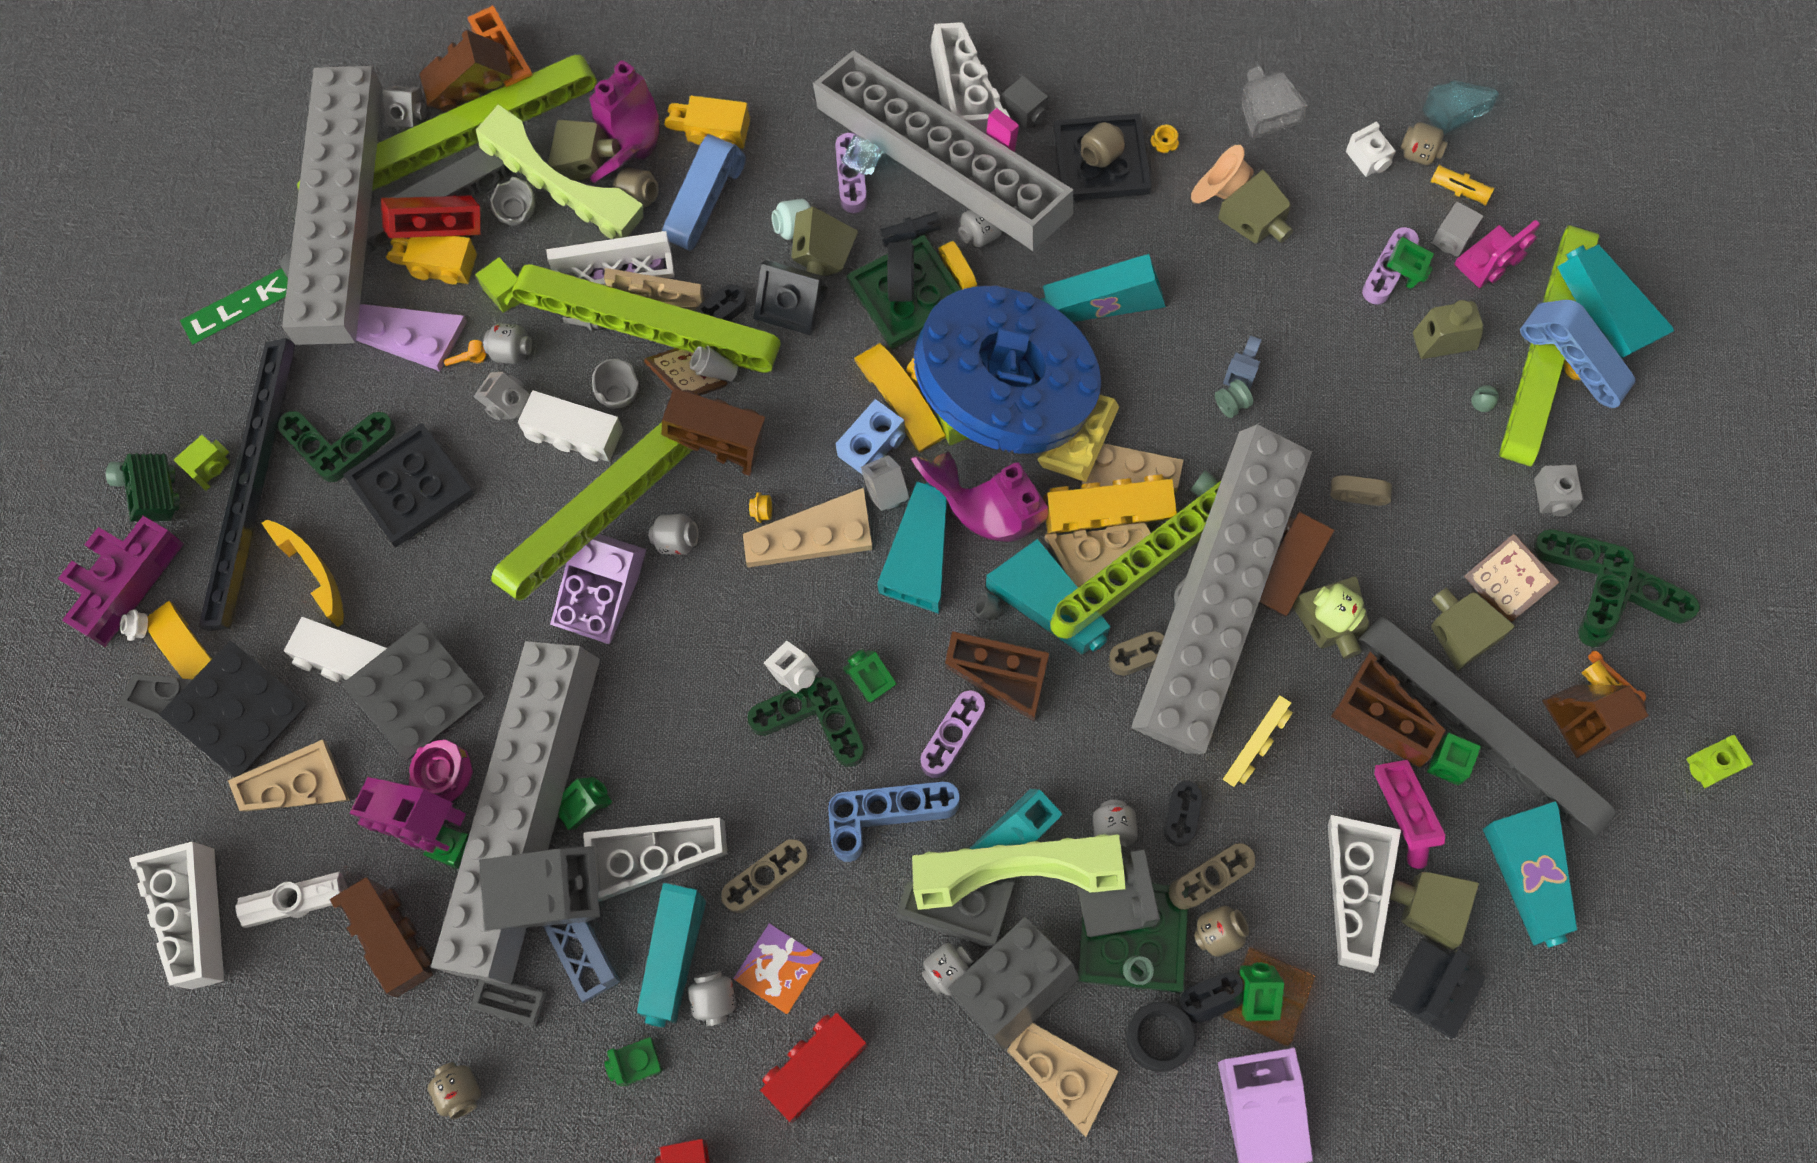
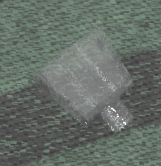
(1270, 103)

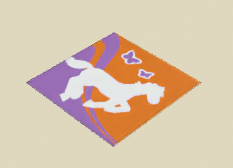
(778, 968)

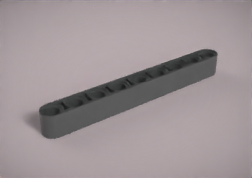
(466, 177)
(1487, 727)

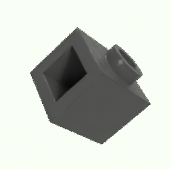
(1025, 103)

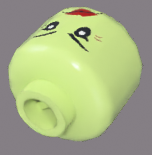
(1339, 608)

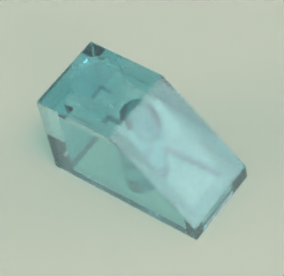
(1458, 104)

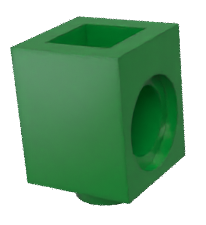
(1453, 759)

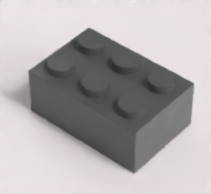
(1014, 983)

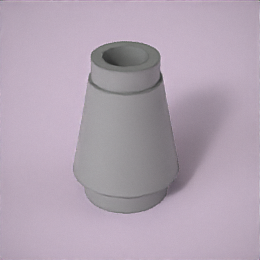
(712, 364)

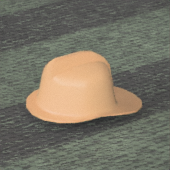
(1224, 177)

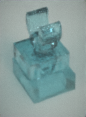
(862, 155)

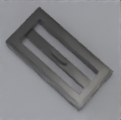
(536, 1008)

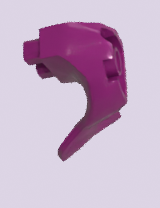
(625, 113)
(996, 510)

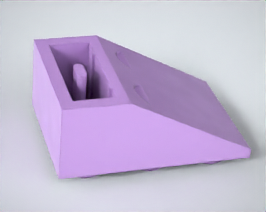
(597, 588)
(1267, 1107)

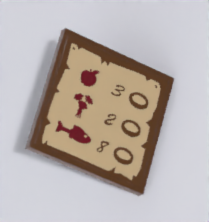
(675, 372)
(1511, 578)

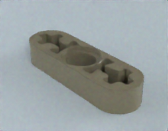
(766, 861)
(1226, 876)

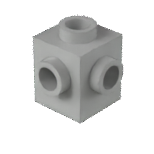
(403, 107)
(502, 396)

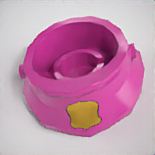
(441, 769)

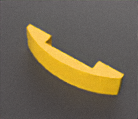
(901, 396)
(327, 594)
(177, 641)

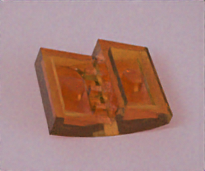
(1295, 996)

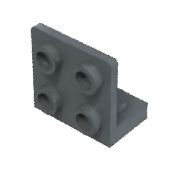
(1125, 908)

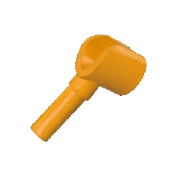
(475, 354)

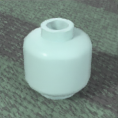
(784, 216)

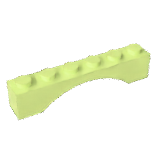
(607, 208)
(949, 876)

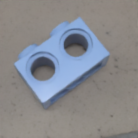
(864, 435)

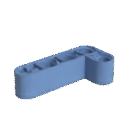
(701, 189)
(1583, 347)
(894, 813)

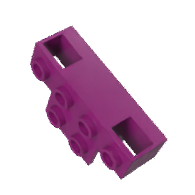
(117, 578)
(386, 805)

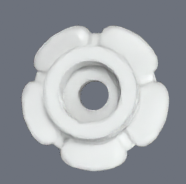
(134, 625)

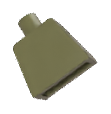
(580, 149)
(1257, 210)
(821, 242)
(1449, 330)
(1467, 626)
(1323, 634)
(1436, 906)

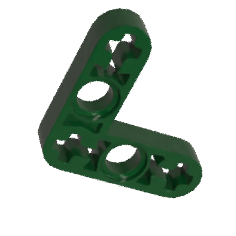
(330, 453)
(1606, 572)
(1635, 595)
(810, 706)

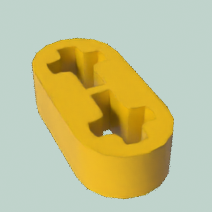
(957, 265)

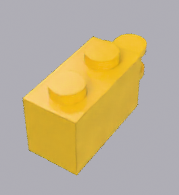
(710, 116)
(435, 257)

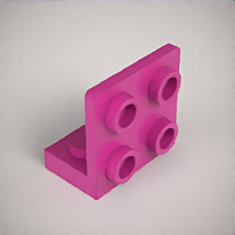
(1494, 253)

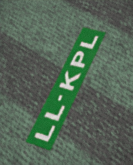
(235, 306)

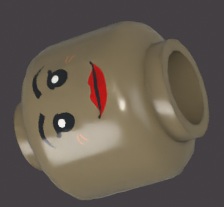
(1423, 143)
(1221, 931)
(454, 1090)

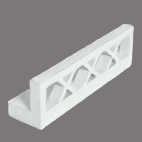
(614, 253)

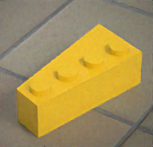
(1109, 505)

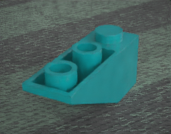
(1022, 822)

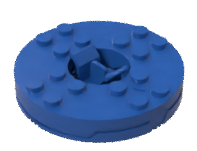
(1006, 369)

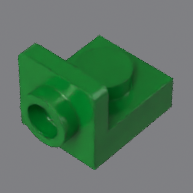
(1411, 261)
(869, 674)
(582, 800)
(457, 843)
(1262, 992)
(633, 1062)

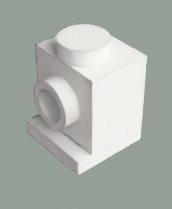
(1370, 150)
(798, 674)

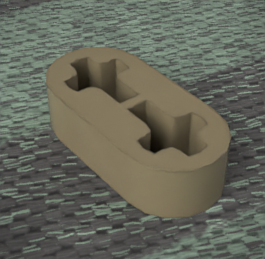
(1361, 490)
(1135, 646)

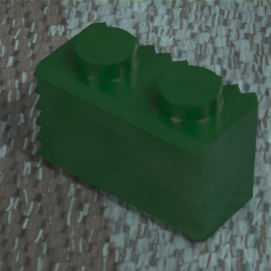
(149, 487)

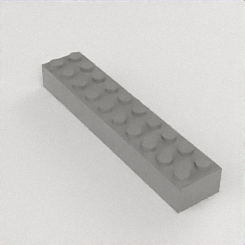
(944, 150)
(333, 206)
(1222, 590)
(517, 800)

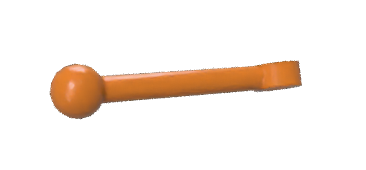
(1594, 656)

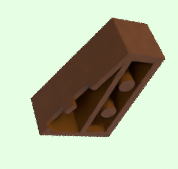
(465, 72)
(714, 426)
(1294, 562)
(1000, 669)
(1387, 714)
(1595, 714)
(384, 936)

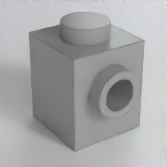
(1558, 489)

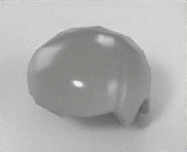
(513, 202)
(615, 383)

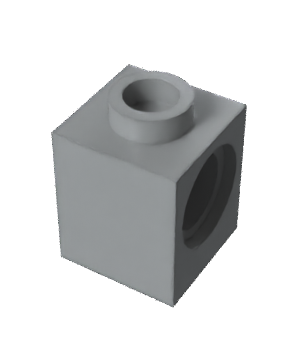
(1457, 229)
(885, 483)

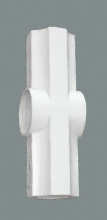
(272, 904)

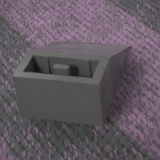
(539, 888)

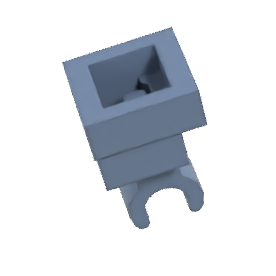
(1244, 366)

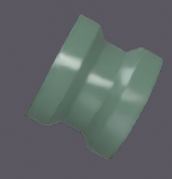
(1234, 398)

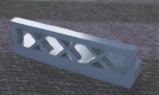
(592, 950)

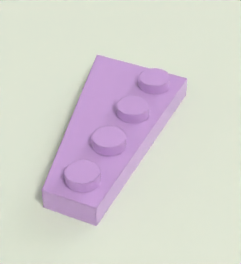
(410, 333)

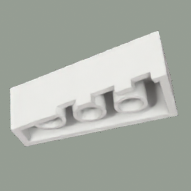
(961, 77)
(648, 853)
(1361, 882)
(184, 912)

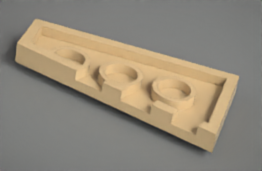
(817, 532)

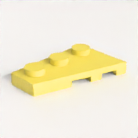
(1080, 453)
(1259, 742)

